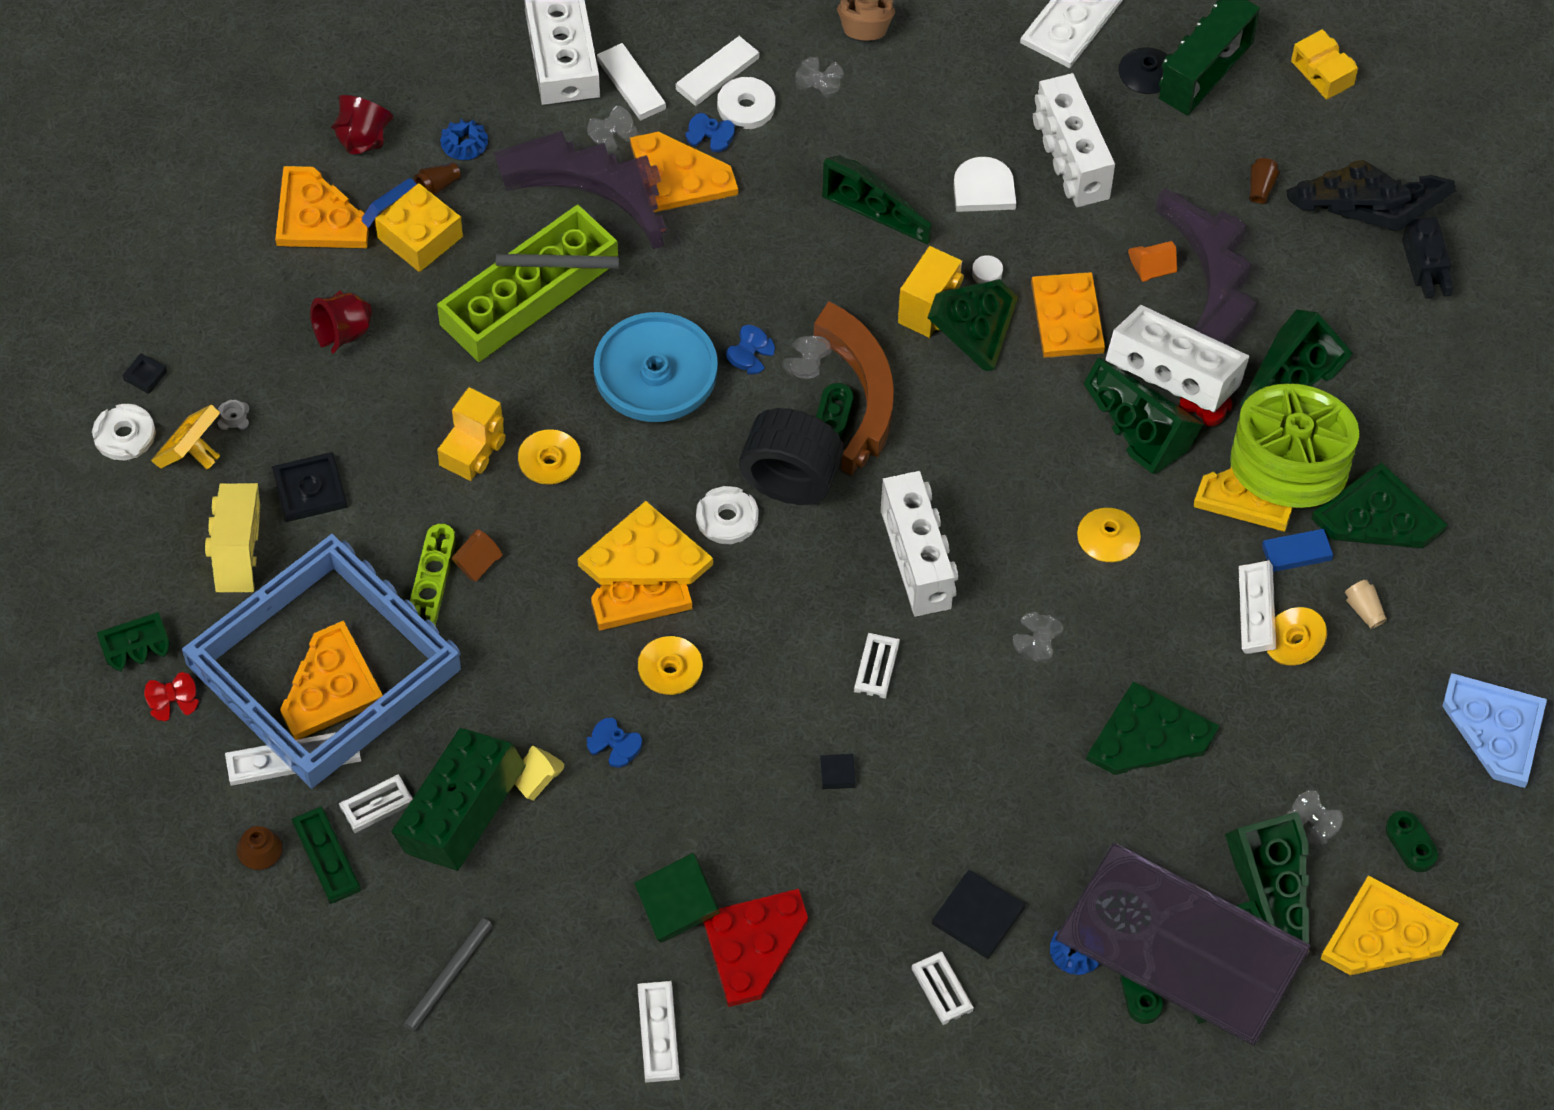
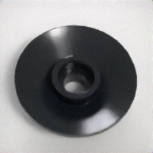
(1139, 76)

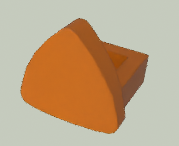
(1154, 260)

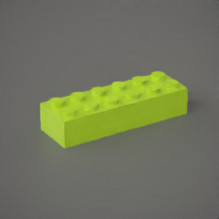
(512, 298)

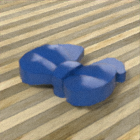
(720, 133)
(751, 341)
(625, 745)

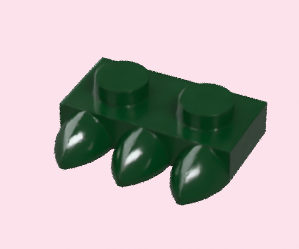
(134, 641)

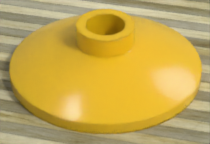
(546, 446)
(1108, 545)
(1296, 625)
(666, 653)

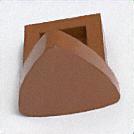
(477, 555)

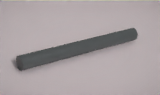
(565, 261)
(448, 974)

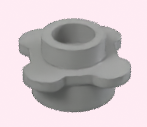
(232, 407)

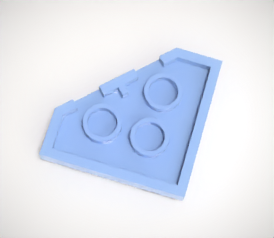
(1497, 725)

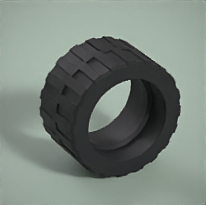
(791, 456)

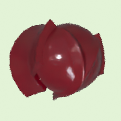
(360, 124)
(339, 319)

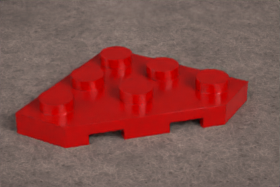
(753, 942)

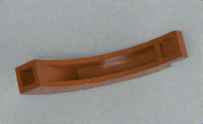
(869, 362)

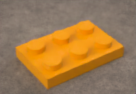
(1067, 314)

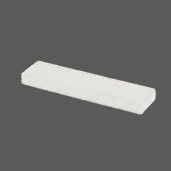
(263, 763)

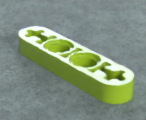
(433, 580)

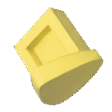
(539, 771)

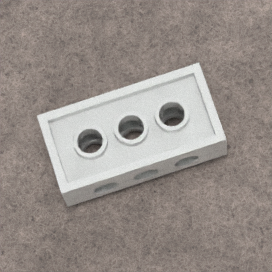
(568, 77)
(1073, 140)
(1183, 351)
(918, 543)

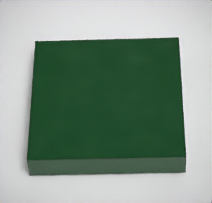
(677, 897)

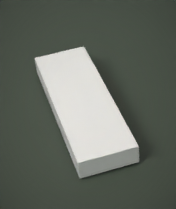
(717, 70)
(631, 81)
(1257, 607)
(658, 1031)

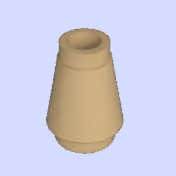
(1366, 603)

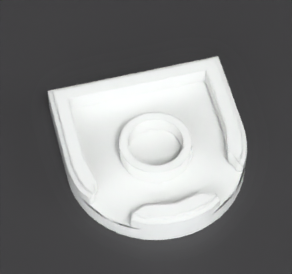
(984, 186)

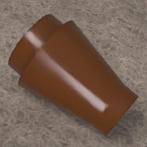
(437, 177)
(1262, 179)

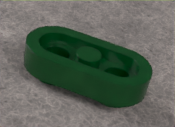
(834, 413)
(1411, 839)
(1133, 995)

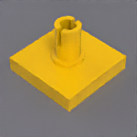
(188, 439)

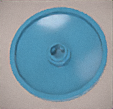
(655, 367)

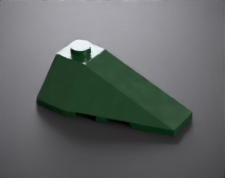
(861, 191)
(1301, 354)
(1149, 422)
(1273, 870)

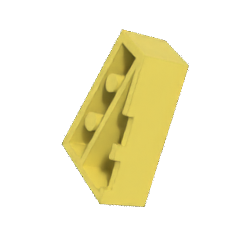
(234, 536)

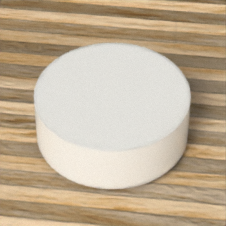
(987, 269)

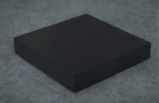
(309, 487)
(978, 914)

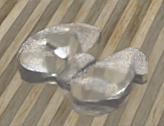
(827, 82)
(618, 122)
(812, 350)
(1038, 646)
(1325, 821)

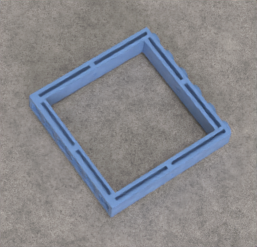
(328, 555)

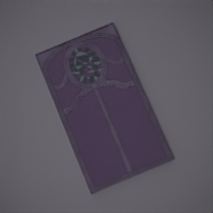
(1183, 943)

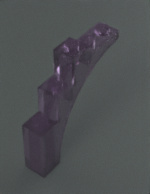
(555, 163)
(1225, 272)

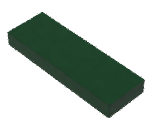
(326, 855)

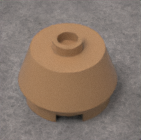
(866, 18)

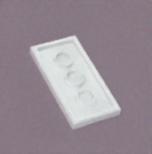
(1067, 28)

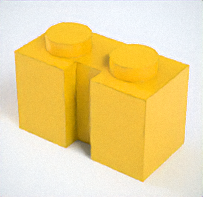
(1323, 64)

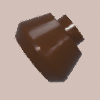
(259, 848)

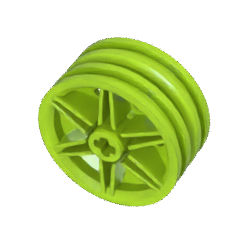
(1283, 435)

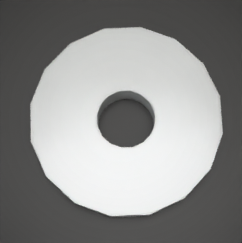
(751, 89)
(128, 446)
(730, 530)

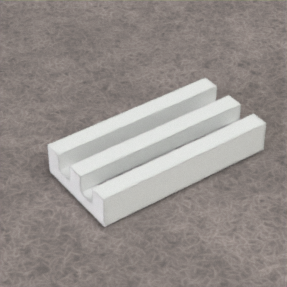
(871, 688)
(380, 814)
(955, 1012)

